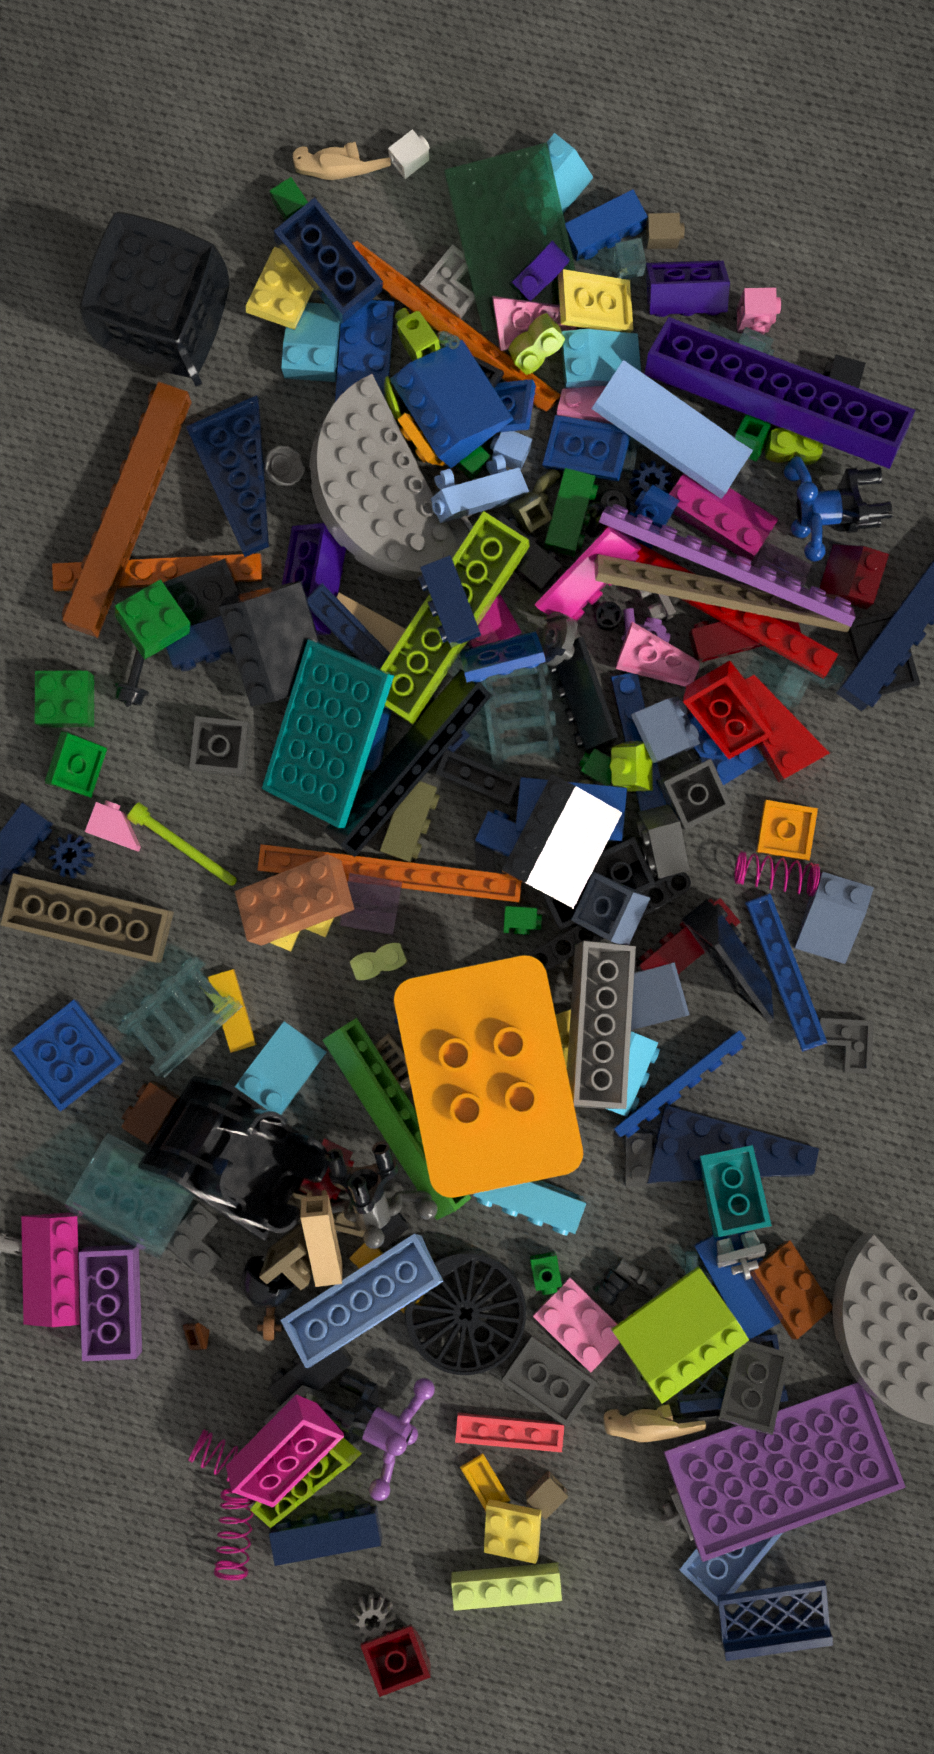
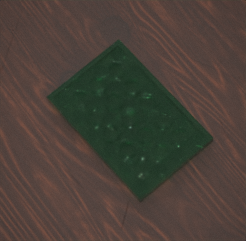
(505, 218)

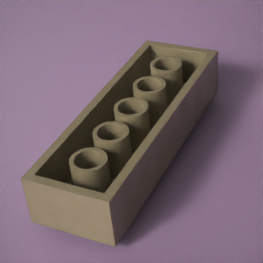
(87, 918)

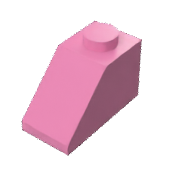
(112, 825)

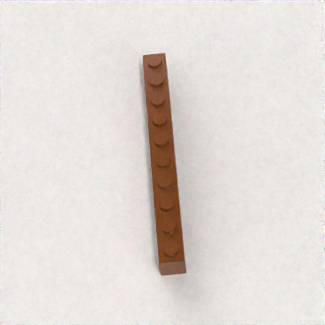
(127, 509)

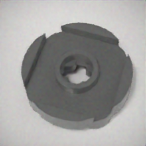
(557, 638)

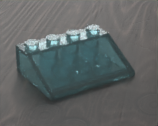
(127, 1200)

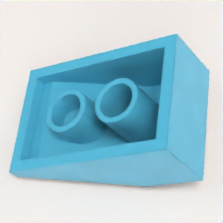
(313, 346)
(594, 356)
(281, 1069)

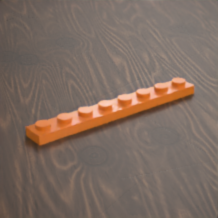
(148, 571)

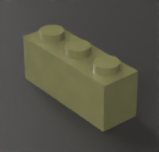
(409, 822)

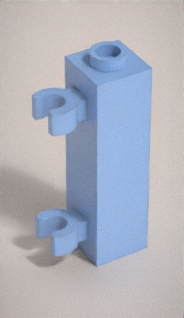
(479, 494)

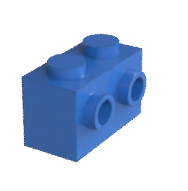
(656, 506)

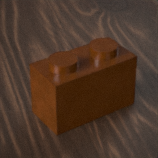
(149, 1112)

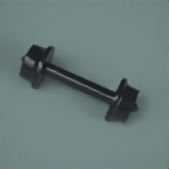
(130, 693)

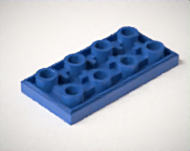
(531, 790)
(739, 1295)

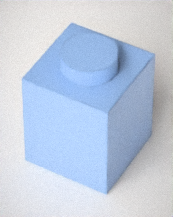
(513, 448)

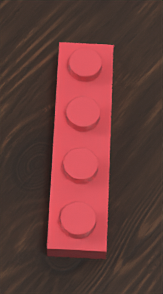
(509, 1432)

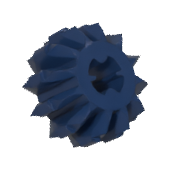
(642, 476)
(65, 848)

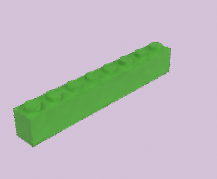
(386, 1106)

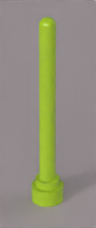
(141, 816)

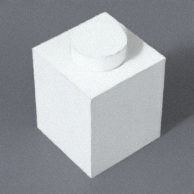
(409, 153)

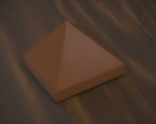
(196, 1336)

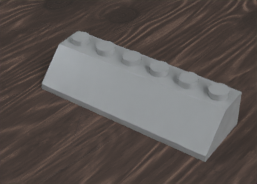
(600, 1024)

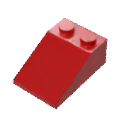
(727, 710)

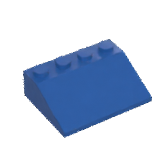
(451, 402)

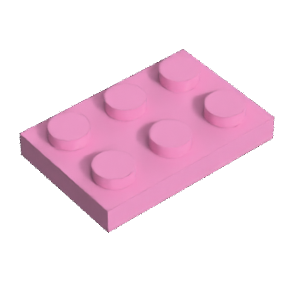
(578, 1324)

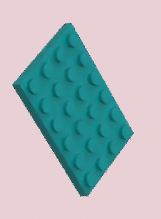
(327, 732)

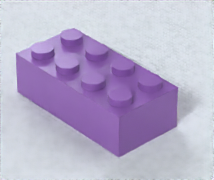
(110, 1302)

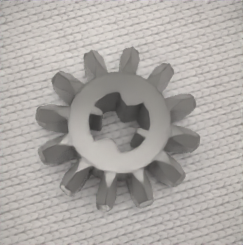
(366, 1610)

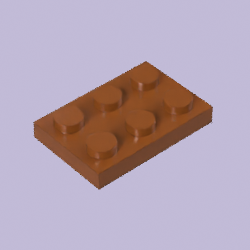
(791, 1289)

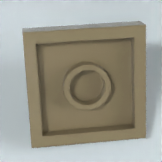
(288, 1257)

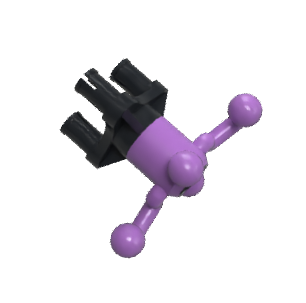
(377, 1425)

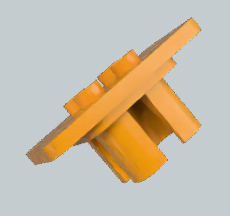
(488, 1076)

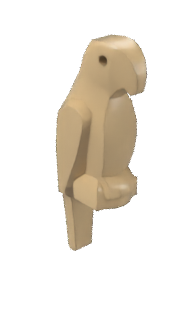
(335, 162)
(648, 1425)

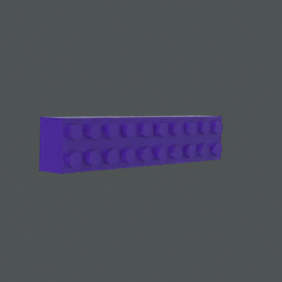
(779, 392)

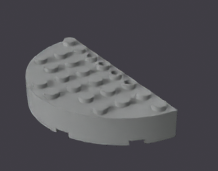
(373, 487)
(886, 1329)

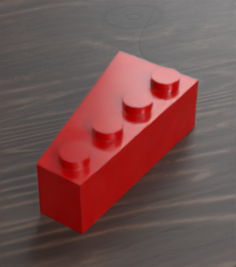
(792, 744)

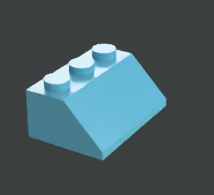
(569, 171)
(641, 1054)

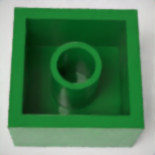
(152, 619)
(64, 699)

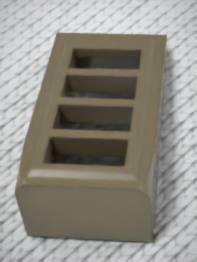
(382, 1044)

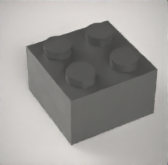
(220, 746)
(694, 792)
(662, 841)

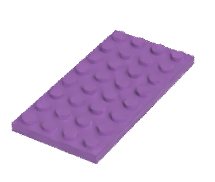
(759, 1485)

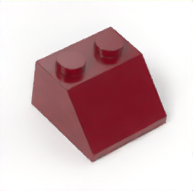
(854, 574)
(396, 1660)

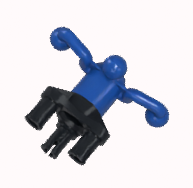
(834, 506)

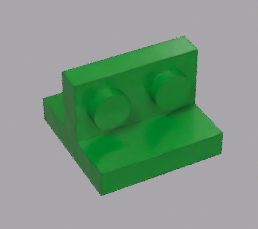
(75, 764)

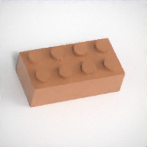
(294, 900)

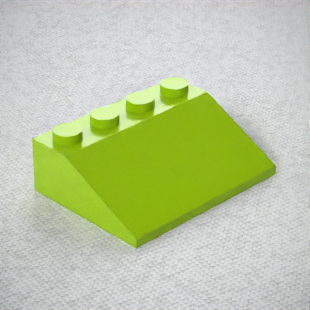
(680, 1335)

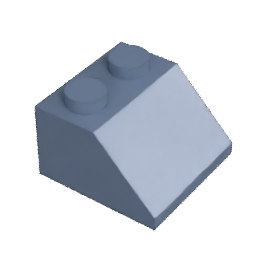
(666, 729)
(610, 909)

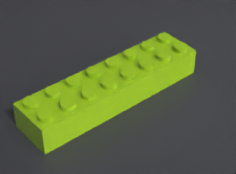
(420, 655)

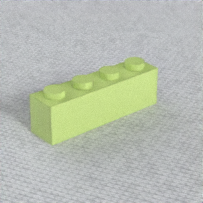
(506, 1586)

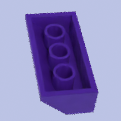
(314, 559)

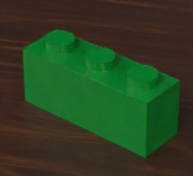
(570, 512)

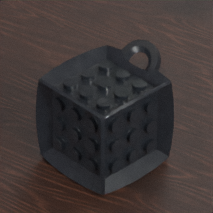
(155, 295)

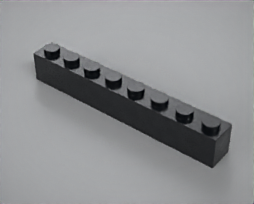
(410, 761)

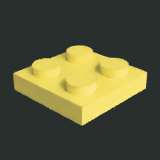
(512, 1531)

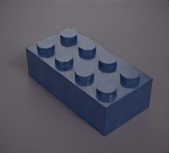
(328, 260)

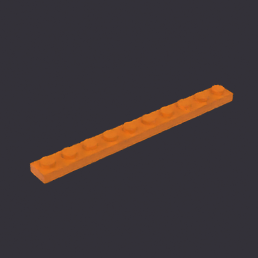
(444, 320)
(412, 875)

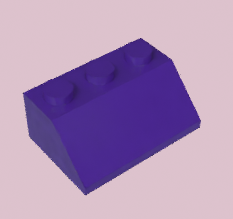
(687, 288)

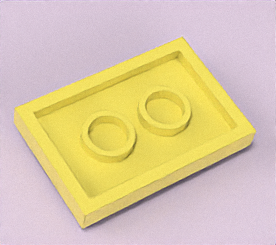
(280, 292)
(595, 301)

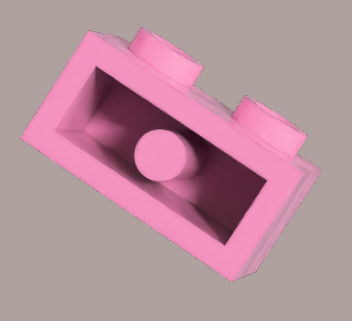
(757, 309)

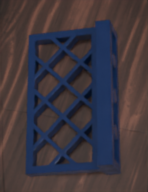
(713, 1399)
(775, 1637)

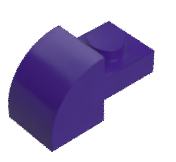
(541, 270)

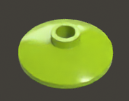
(391, 399)

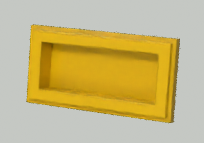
(484, 1481)

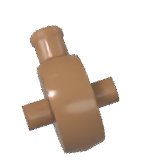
(269, 1325)

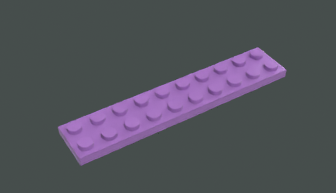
(738, 568)

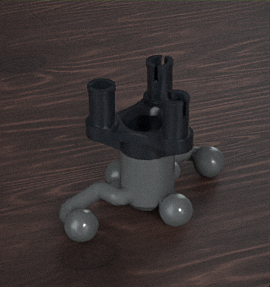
(367, 1195)

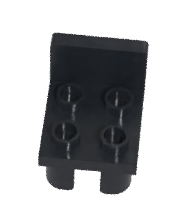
(234, 1156)

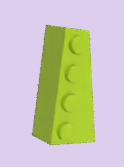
(333, 1463)

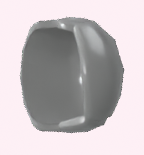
(283, 466)

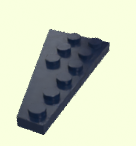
(233, 460)
(688, 1136)

